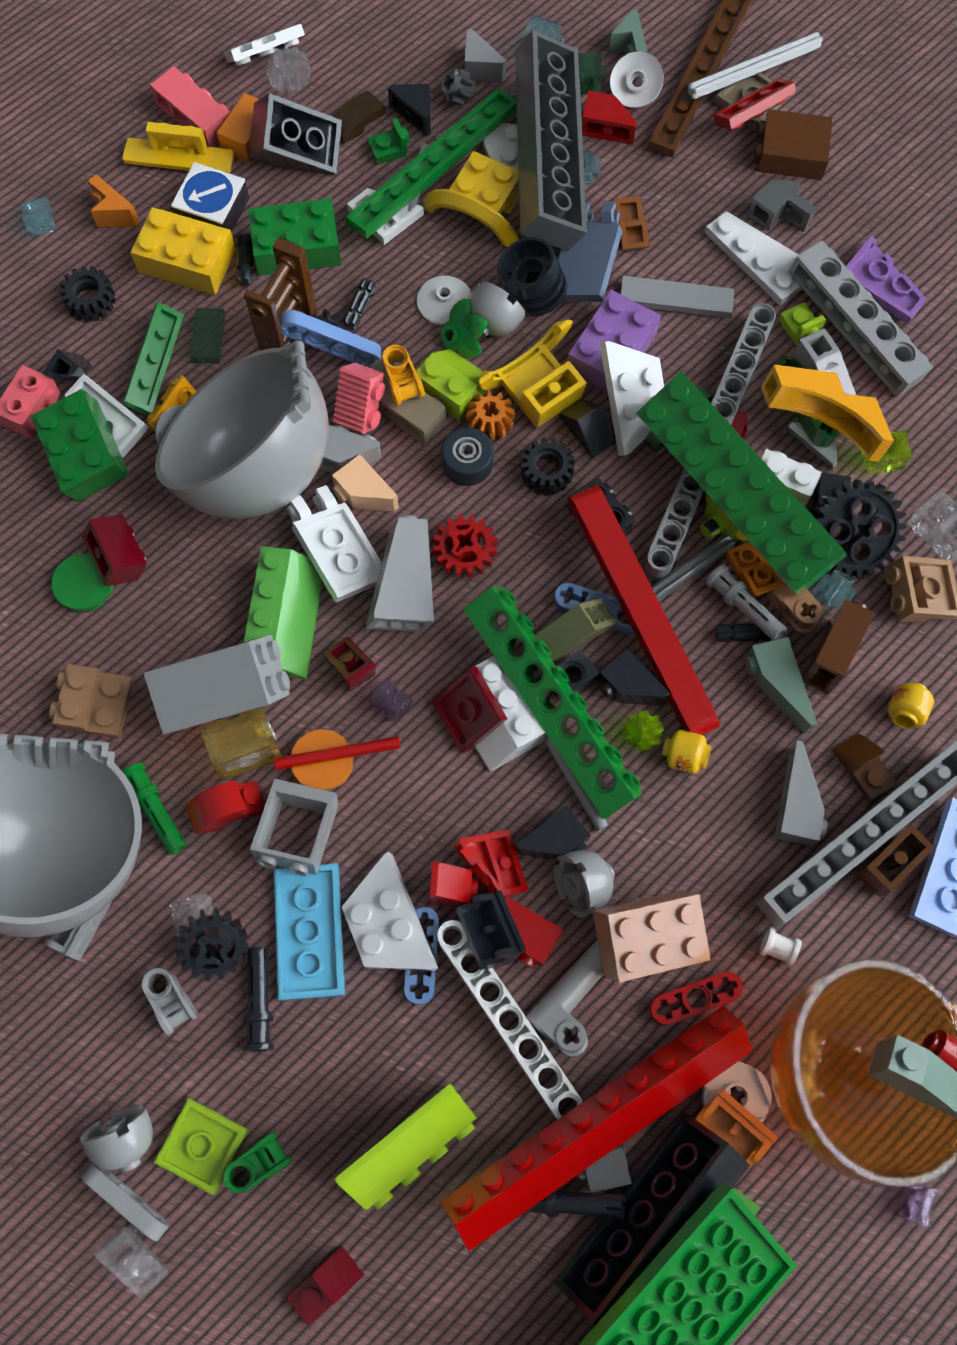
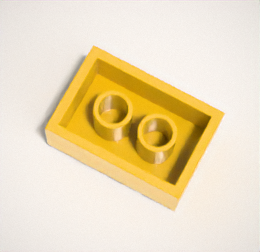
(183, 251)

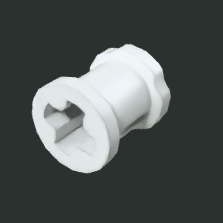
(780, 947)

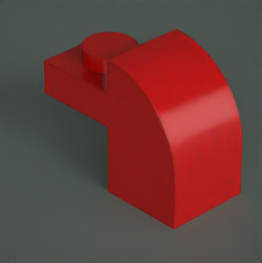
(223, 804)

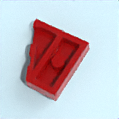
(494, 861)

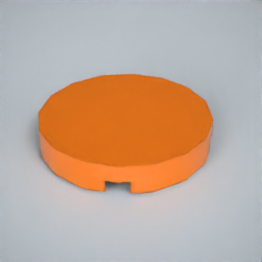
(324, 774)

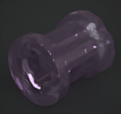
(919, 1204)

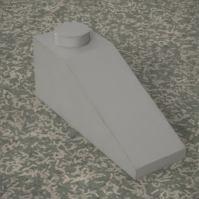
(800, 806)

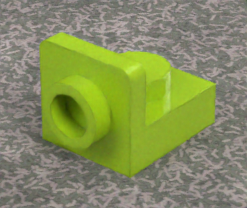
(800, 322)

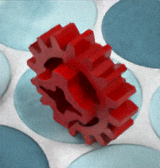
(462, 534)

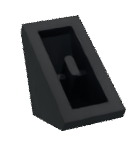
(412, 104)
(589, 426)

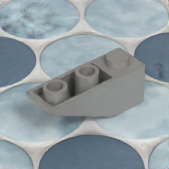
(822, 354)

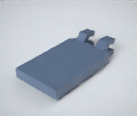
(591, 259)

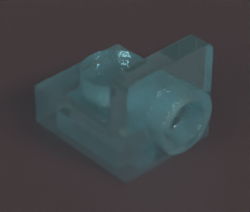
(38, 216)

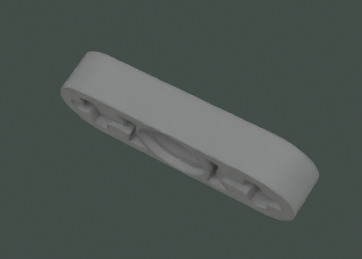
(126, 1202)

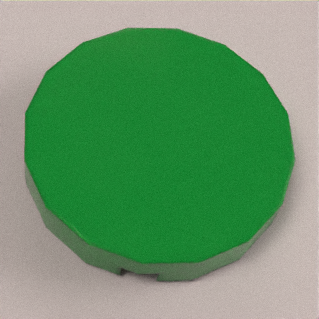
(79, 584)

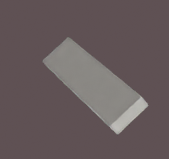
(679, 296)

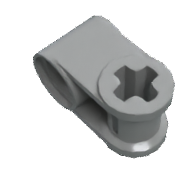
(169, 1001)

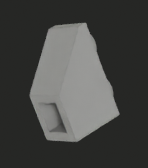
(345, 446)

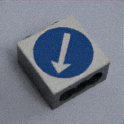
(211, 196)

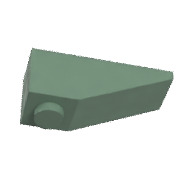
(780, 679)
(915, 1073)

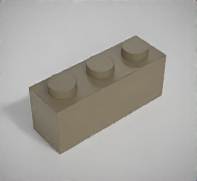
(416, 415)

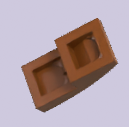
(632, 223)

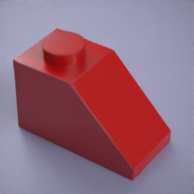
(607, 119)
(451, 885)
(536, 933)

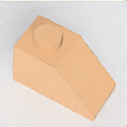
(363, 487)

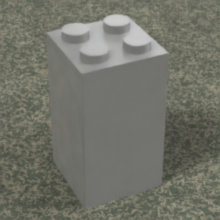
(217, 684)

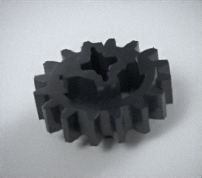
(207, 957)

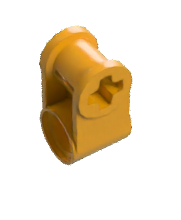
(402, 379)

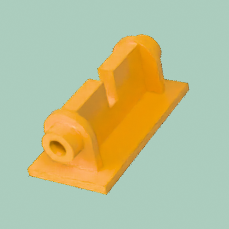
(177, 393)

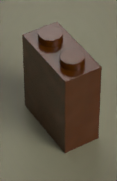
(793, 144)
(838, 646)

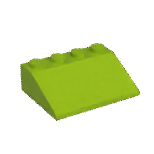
(406, 1148)

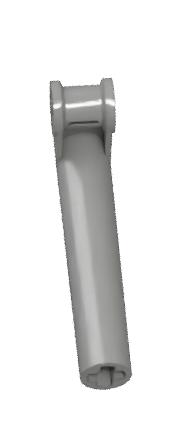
(552, 1013)

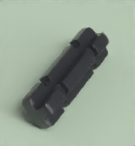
(244, 260)
(359, 304)
(739, 632)

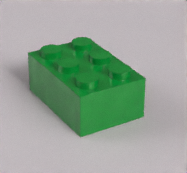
(301, 223)
(79, 445)

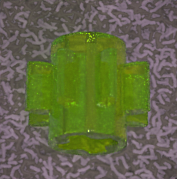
(643, 730)

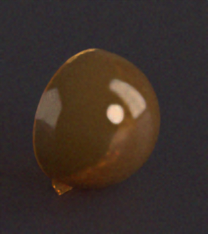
(824, 1065)

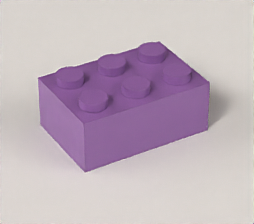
(618, 322)

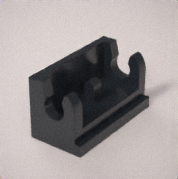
(491, 930)

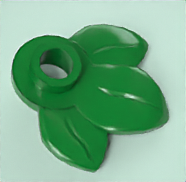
(466, 330)

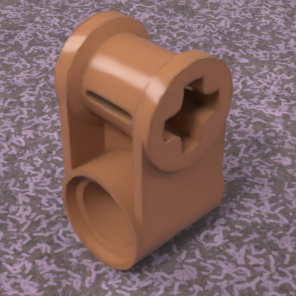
(793, 606)

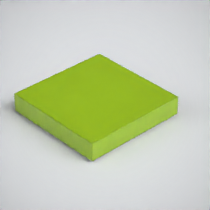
(201, 1146)

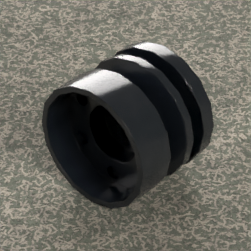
(532, 276)

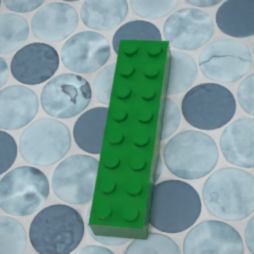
(741, 484)

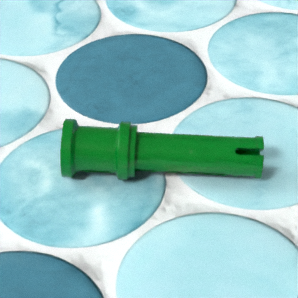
(154, 809)

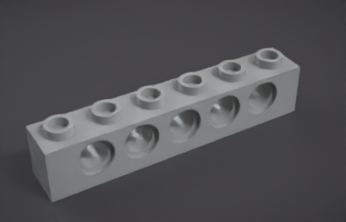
(860, 318)

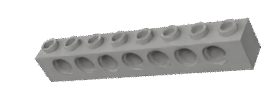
(861, 839)

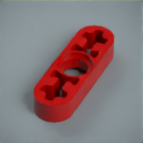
(715, 981)

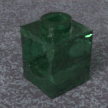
(591, 72)

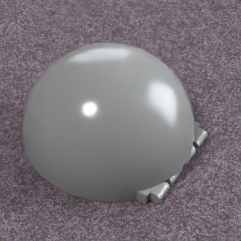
(247, 437)
(63, 833)

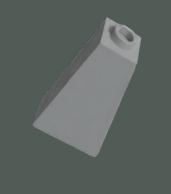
(404, 582)

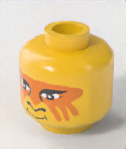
(910, 705)
(687, 752)

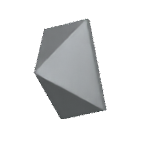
(827, 454)

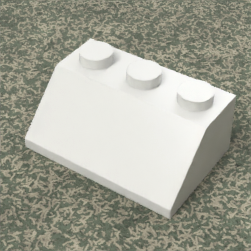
(519, 731)

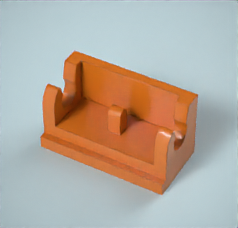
(736, 1126)

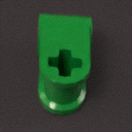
(258, 1163)

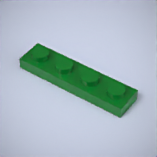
(153, 359)

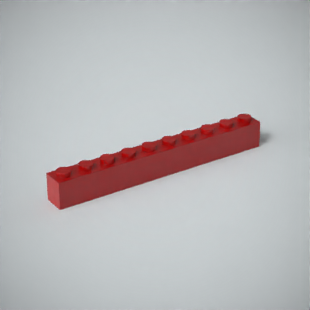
(595, 1127)

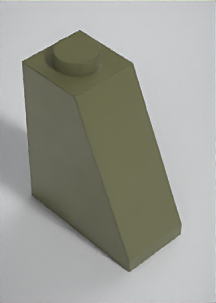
(576, 628)

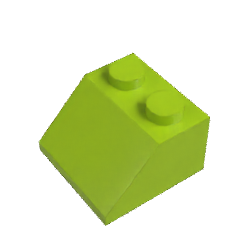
(451, 380)

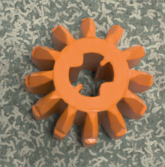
(499, 409)

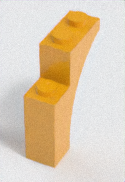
(823, 398)

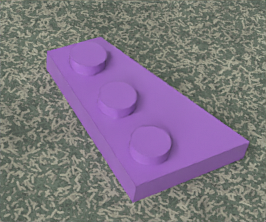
(885, 283)

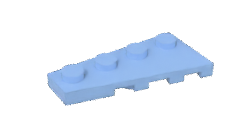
(937, 891)

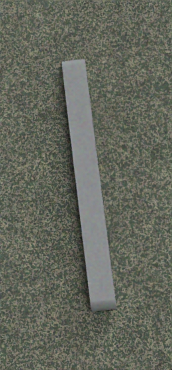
(727, 404)

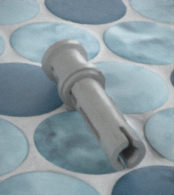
(736, 594)

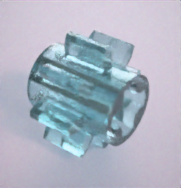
(591, 167)
(835, 588)

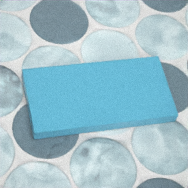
(309, 934)

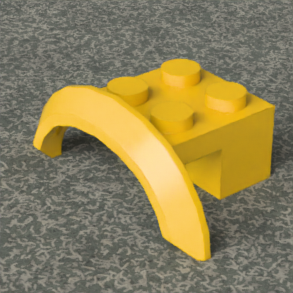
(483, 192)
(538, 380)

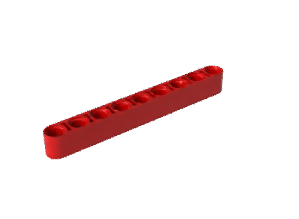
(643, 611)

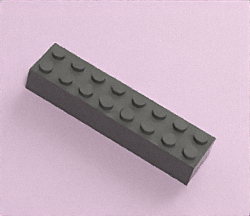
(550, 141)

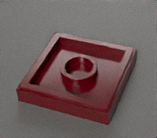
(469, 709)

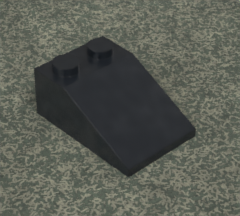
(294, 136)

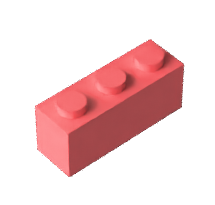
(189, 104)

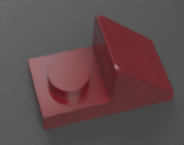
(350, 663)
(325, 1286)

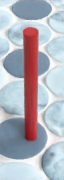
(336, 753)

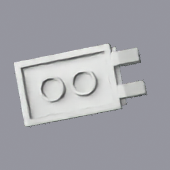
(335, 545)

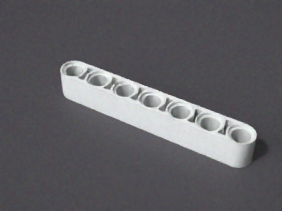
(514, 1037)

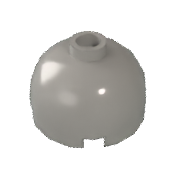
(491, 304)
(584, 880)
(120, 1140)

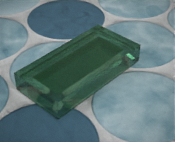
(207, 335)

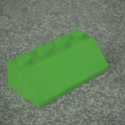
(286, 606)

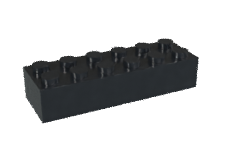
(657, 1205)

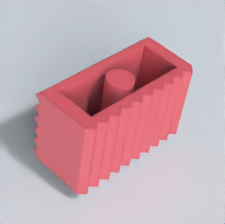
(358, 398)

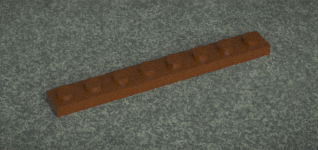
(704, 63)

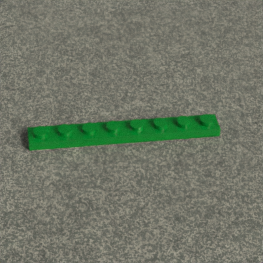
(431, 163)

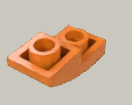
(753, 569)

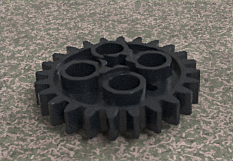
(873, 546)

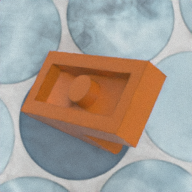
(111, 207)

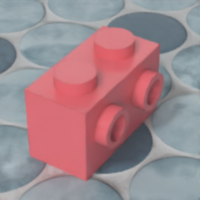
(25, 396)

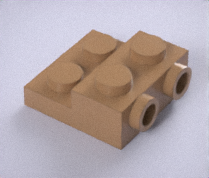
(922, 589)
(91, 701)

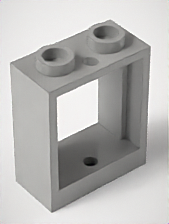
(300, 797)

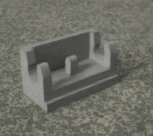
(76, 940)

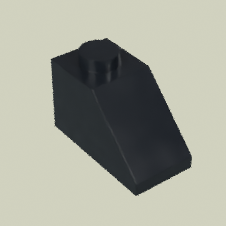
(631, 682)
(555, 837)

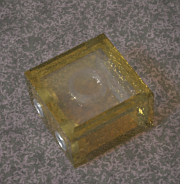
(241, 744)

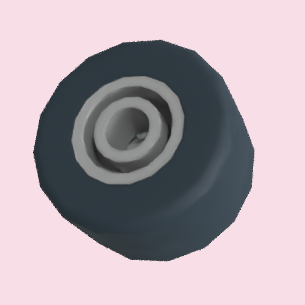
(462, 466)

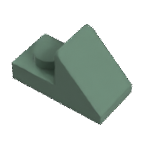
(628, 35)

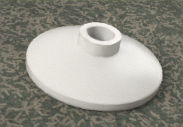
(633, 67)
(435, 307)

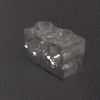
(937, 532)

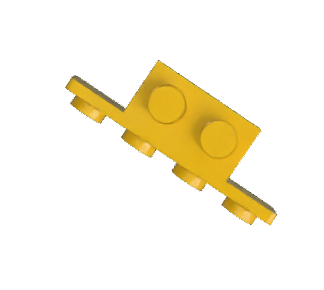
(176, 149)

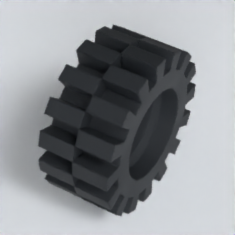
(85, 280)
(547, 451)

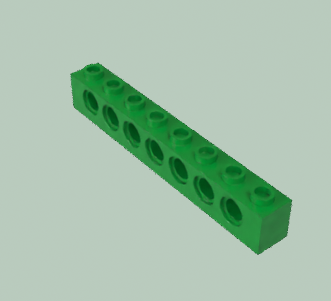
(484, 616)

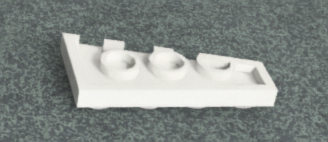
(756, 255)

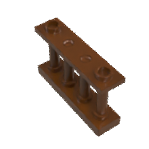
(286, 290)

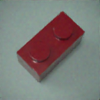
(114, 550)

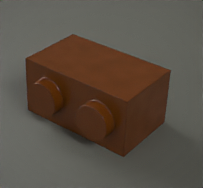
(895, 860)

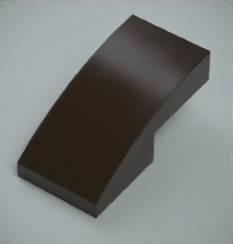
(358, 113)

